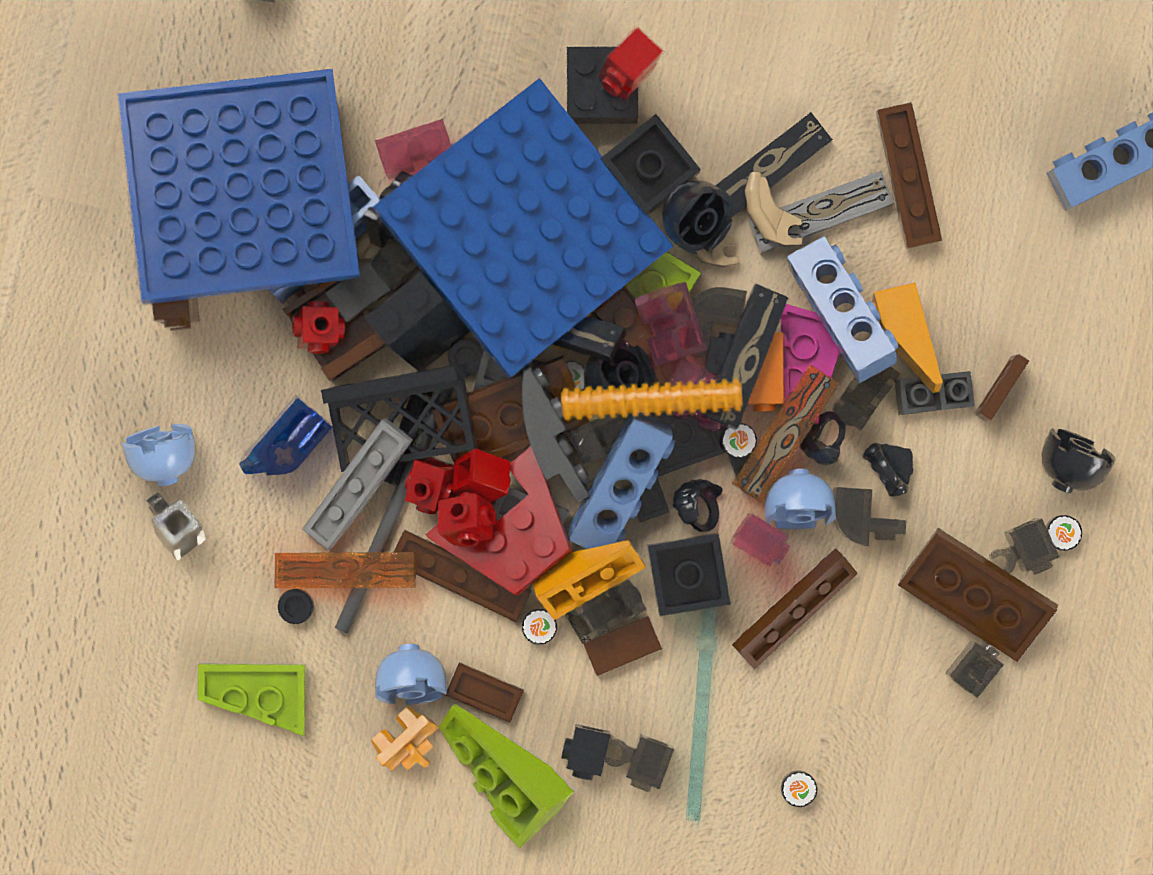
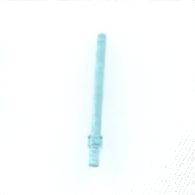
(706, 644)

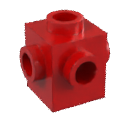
(309, 336)
(428, 483)
(466, 519)

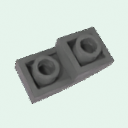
(357, 294)
(915, 396)

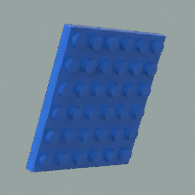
(237, 186)
(522, 227)

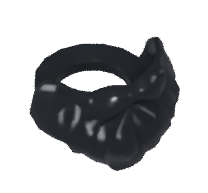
(816, 449)
(892, 464)
(686, 503)

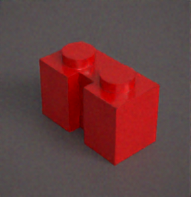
(630, 64)

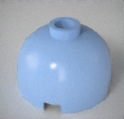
(160, 454)
(799, 501)
(410, 676)

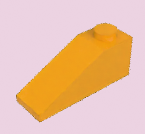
(904, 317)
(585, 576)

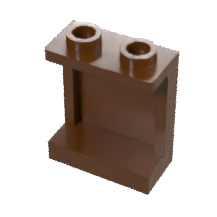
(359, 338)

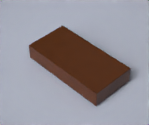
(1001, 387)
(622, 645)
(484, 692)

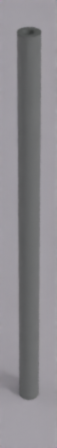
(389, 519)

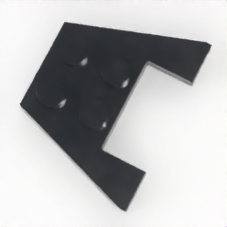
(691, 446)

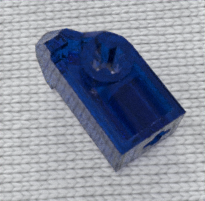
(295, 427)

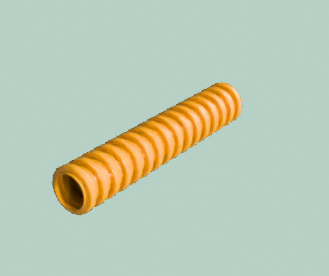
(651, 399)

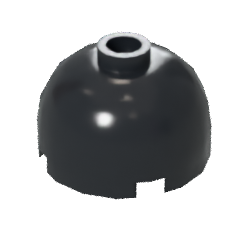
(697, 216)
(628, 367)
(1074, 461)

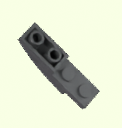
(543, 422)

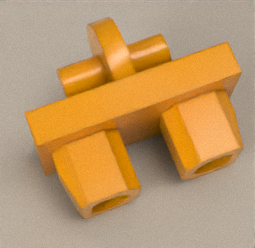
(410, 745)

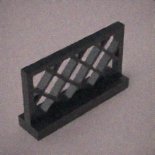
(403, 386)

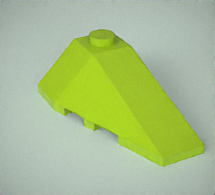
(517, 783)

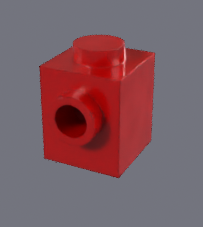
(482, 474)

